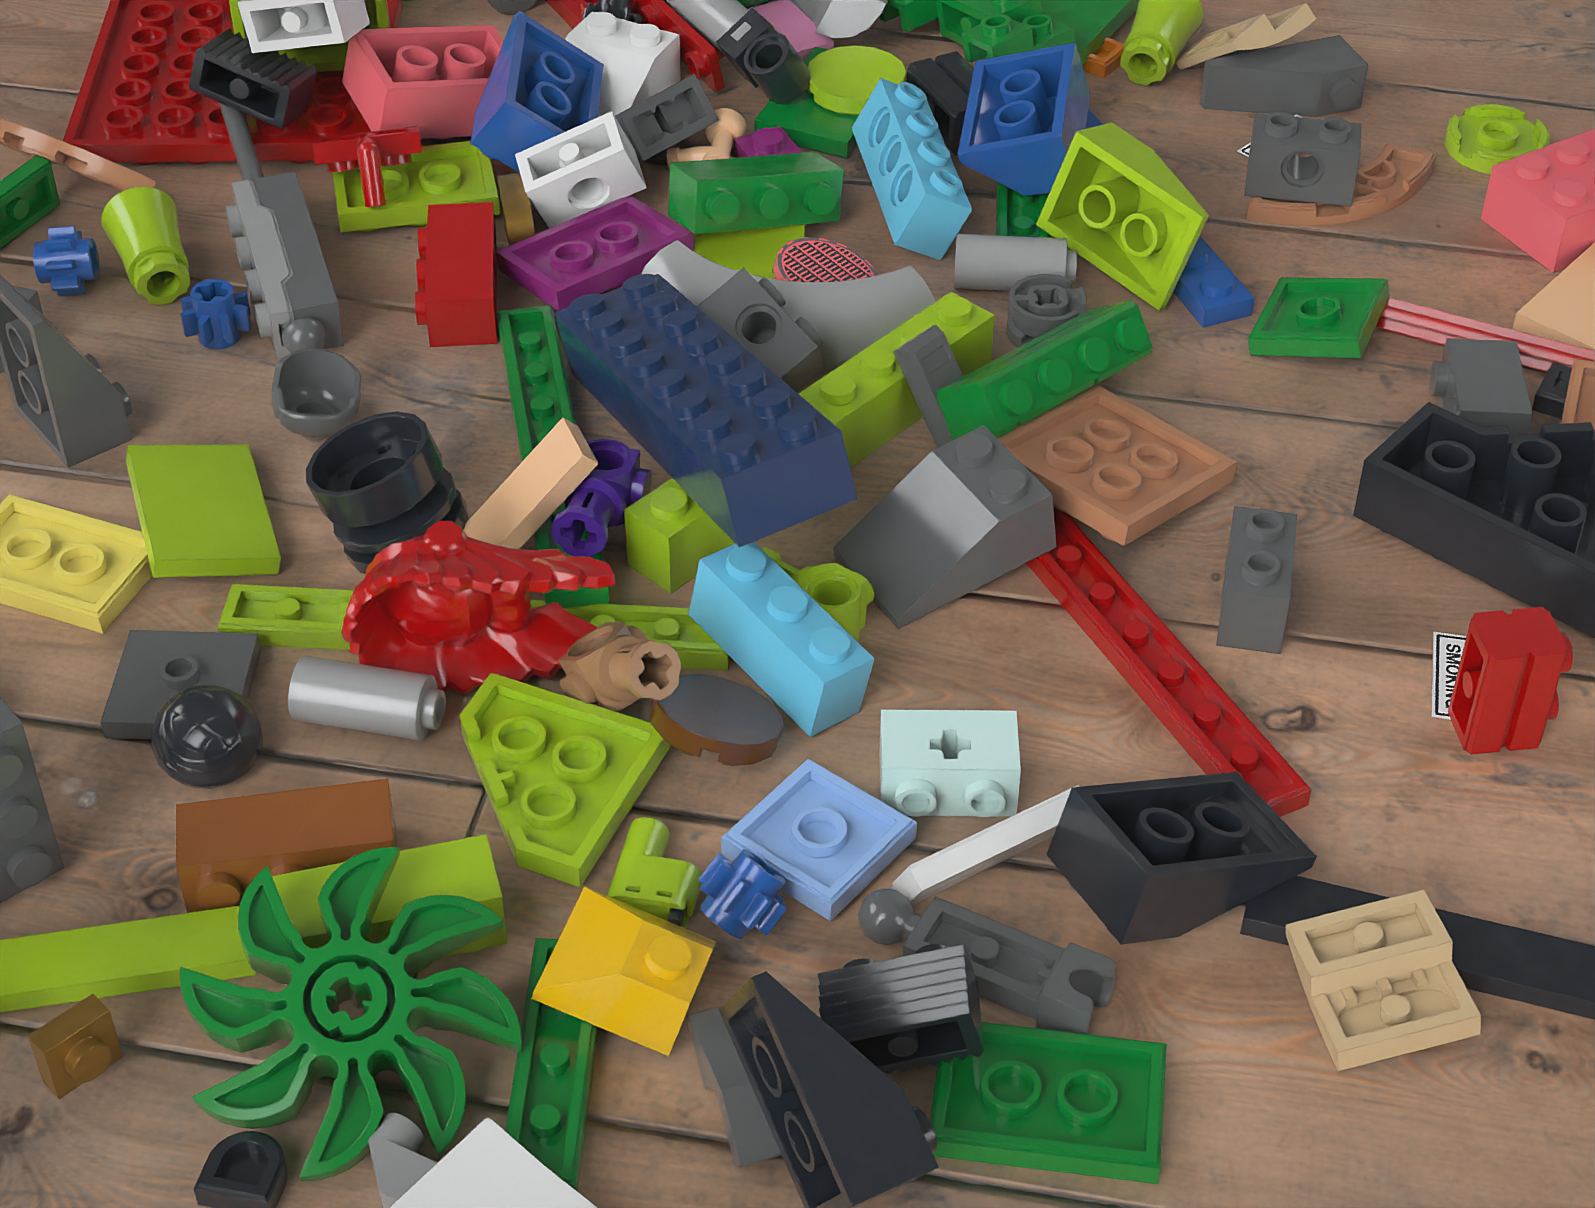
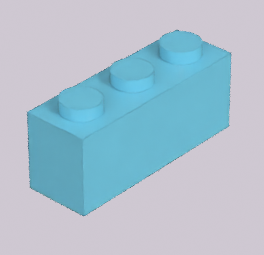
(780, 637)

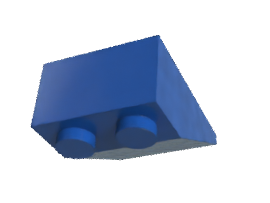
(534, 91)

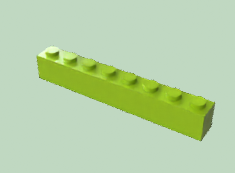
(860, 397)

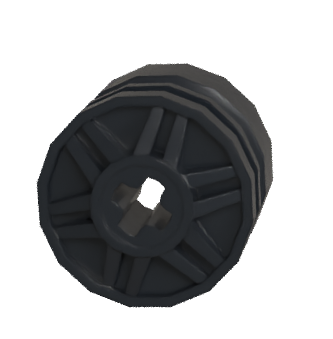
(382, 484)

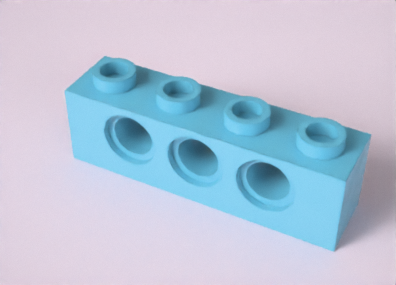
(911, 169)

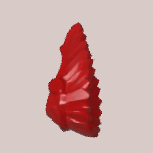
(465, 608)

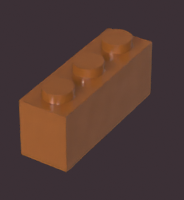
(232, 839)

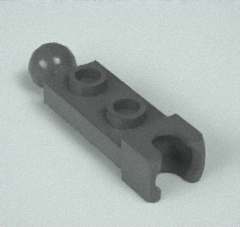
(1010, 965)

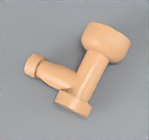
(720, 136)

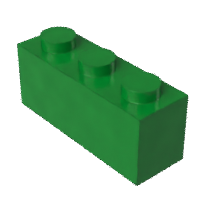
(755, 192)

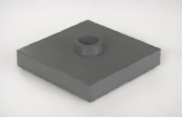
(165, 663)

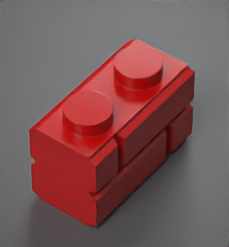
(1508, 680)

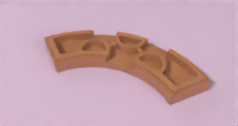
(81, 161)
(1378, 188)

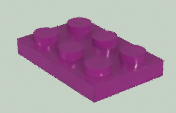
(590, 251)

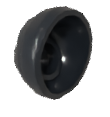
(206, 736)

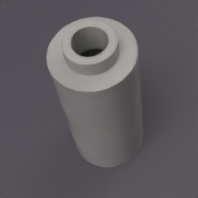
(1001, 261)
(365, 698)

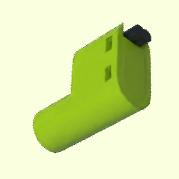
(649, 880)

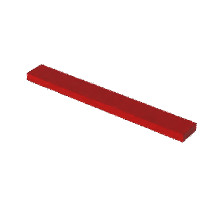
(1163, 670)

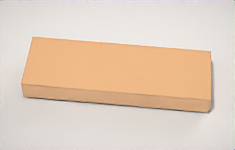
(534, 488)

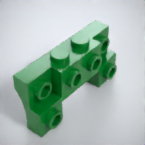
(984, 26)

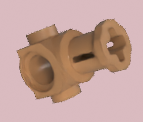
(618, 667)

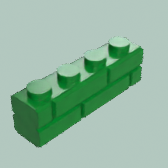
(1046, 371)

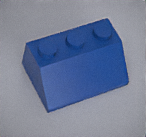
(1024, 116)

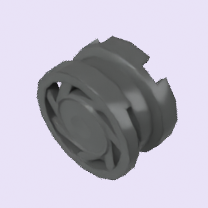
(1040, 305)

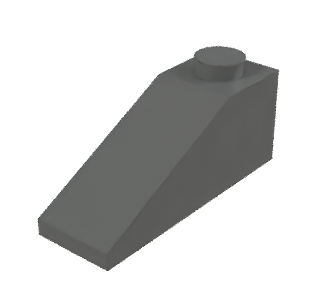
(1295, 79)

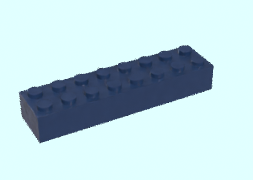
(706, 409)

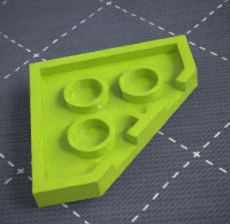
(557, 772)

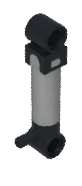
(749, 44)

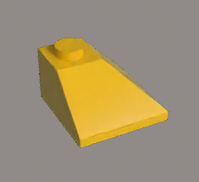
(624, 971)

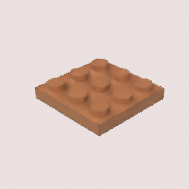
(1117, 464)

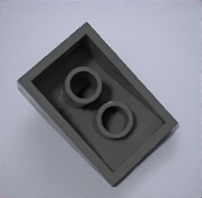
(58, 386)
(950, 527)

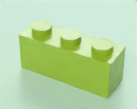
(445, 868)

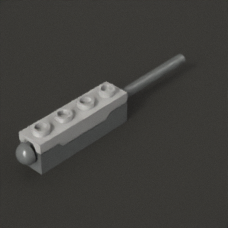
(281, 251)

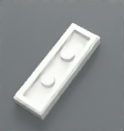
(981, 850)

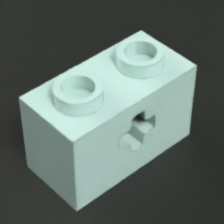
(950, 762)

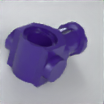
(601, 498)

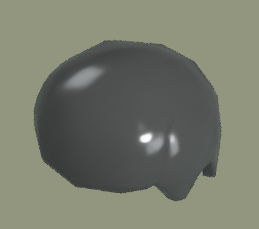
(315, 392)

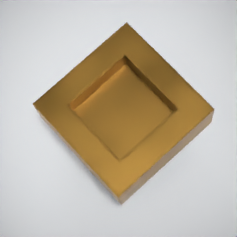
(75, 1046)

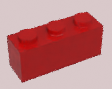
(458, 275)

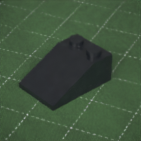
(1172, 852)
(828, 1106)

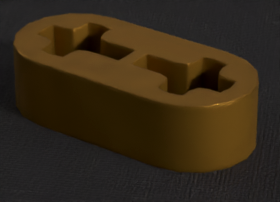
(515, 208)

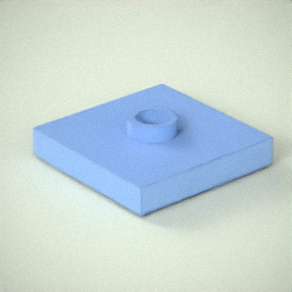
(822, 837)

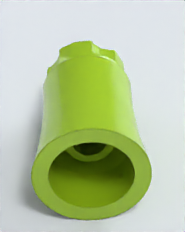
(1159, 37)
(147, 238)

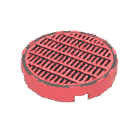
(819, 261)

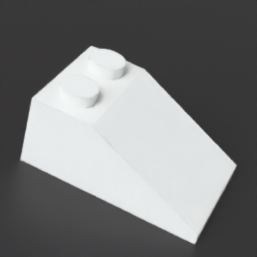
(635, 58)

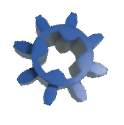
(66, 260)
(215, 314)
(742, 894)

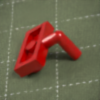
(372, 151)

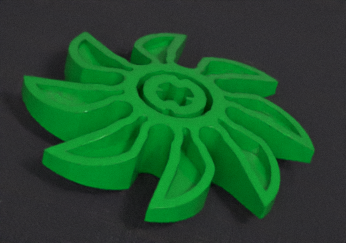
(326, 1038)

